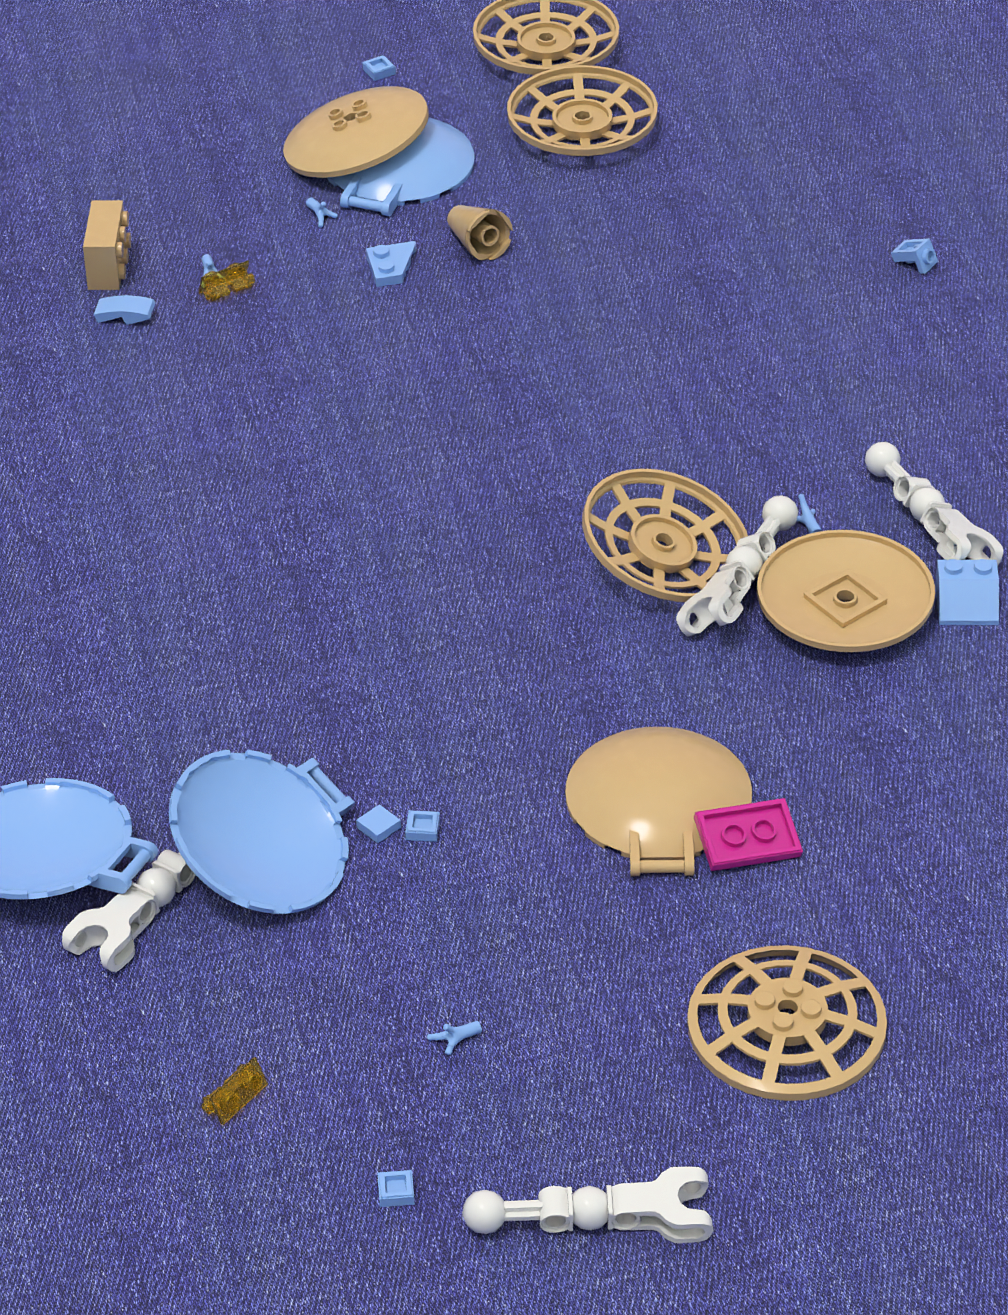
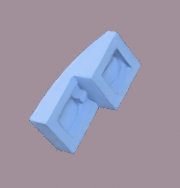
(130, 308)

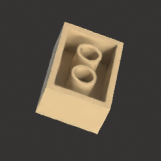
(106, 245)

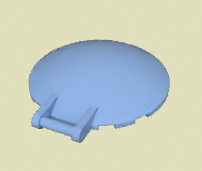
(430, 165)
(261, 830)
(65, 838)

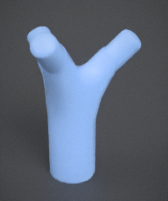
(320, 210)
(208, 264)
(808, 516)
(456, 1034)

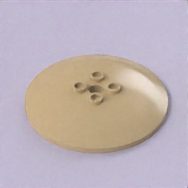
(356, 131)
(881, 579)

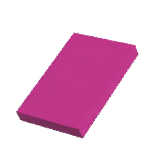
(748, 834)

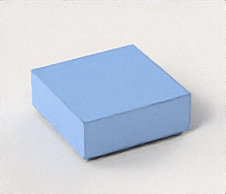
(379, 68)
(378, 823)
(422, 826)
(395, 1188)

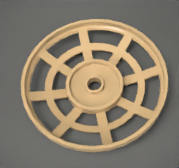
(545, 39)
(582, 117)
(651, 528)
(784, 1028)

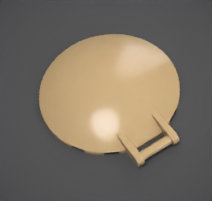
(643, 793)

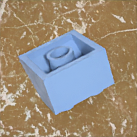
(967, 592)

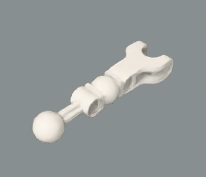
(952, 530)
(726, 588)
(128, 913)
(623, 1207)

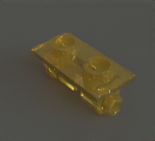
(215, 284)
(236, 1091)

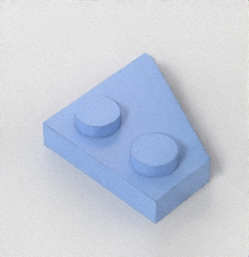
(390, 262)

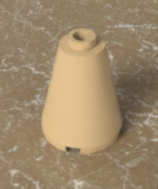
(481, 230)

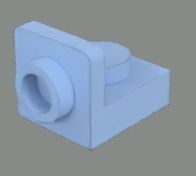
(916, 251)

